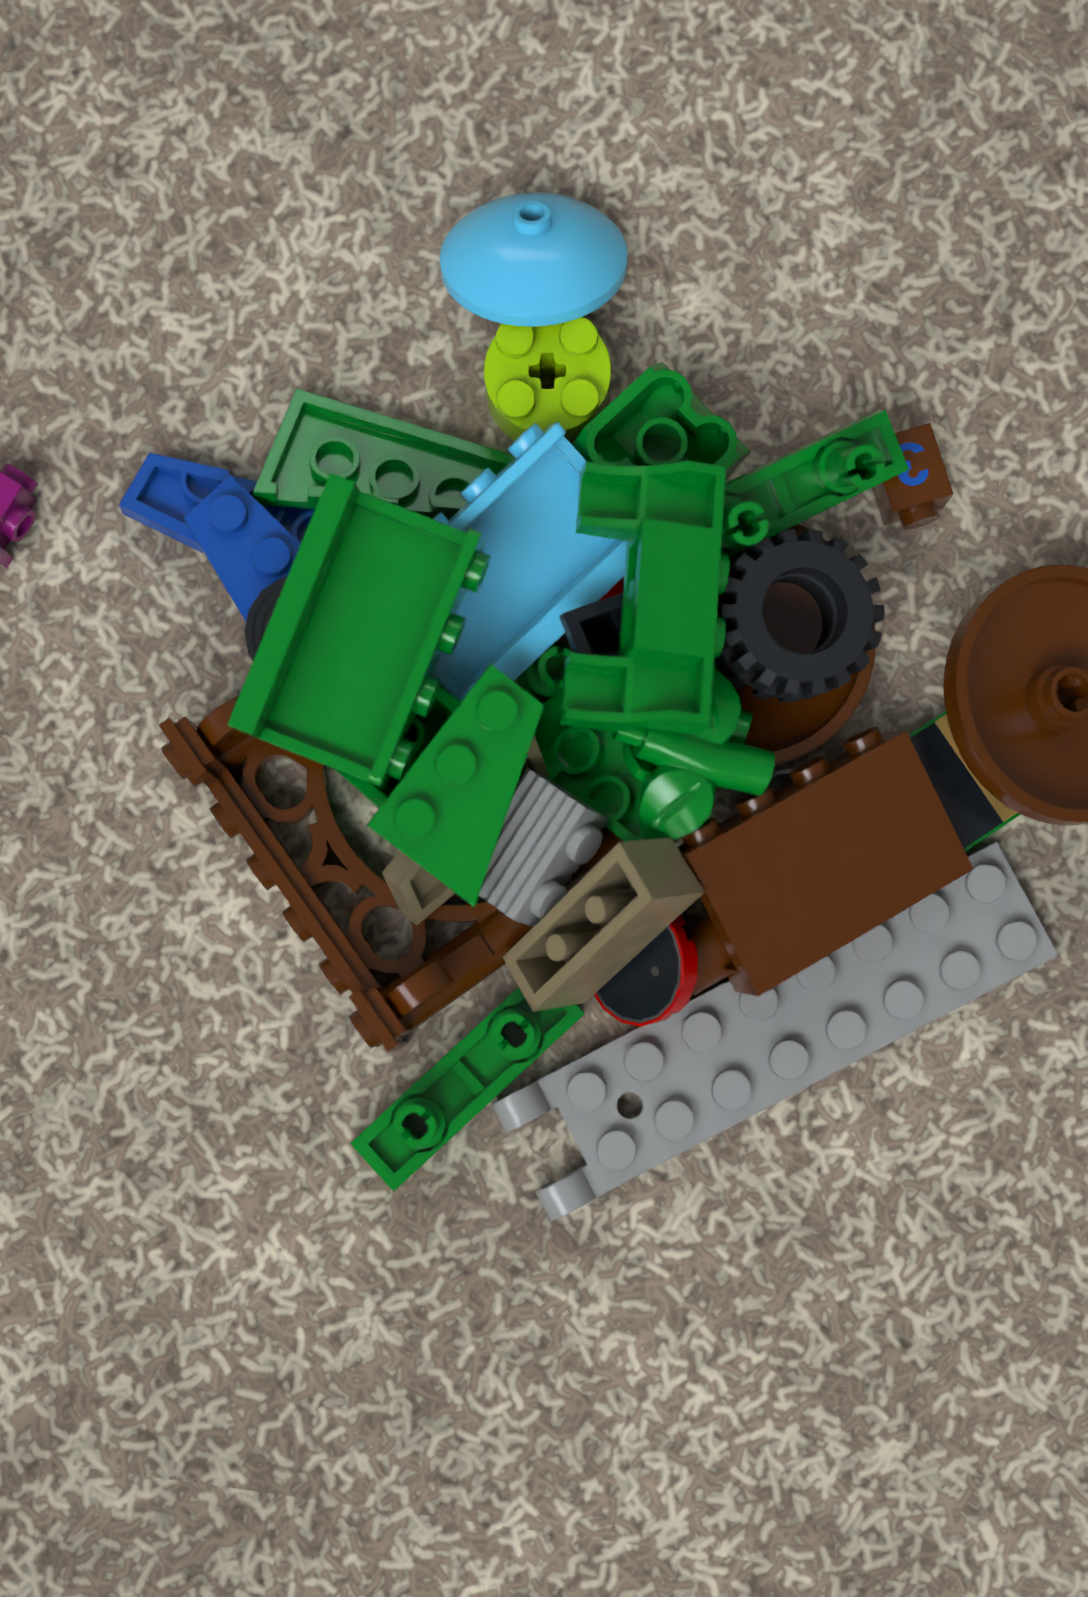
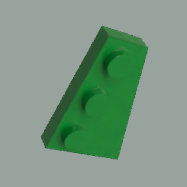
(462, 785)

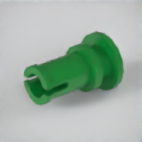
(546, 674)

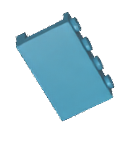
(535, 560)

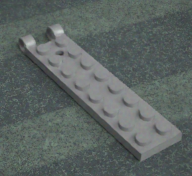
(746, 1052)

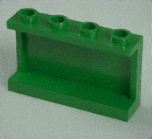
(360, 634)

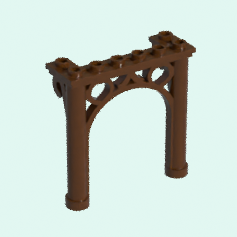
(425, 985)

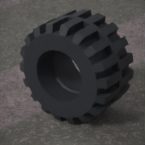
(841, 597)

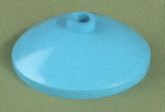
(533, 259)

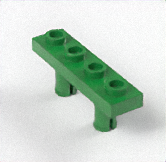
(809, 480)
(460, 1086)

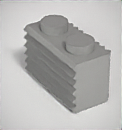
(540, 848)

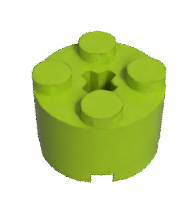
(524, 354)

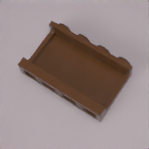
(823, 858)

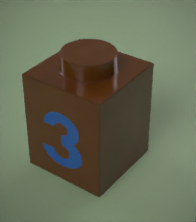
(922, 489)

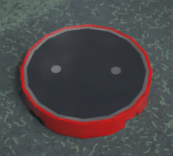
(654, 981)

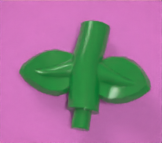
(682, 787)

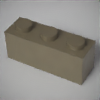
(602, 923)

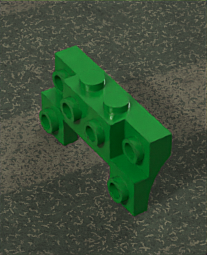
(668, 602)

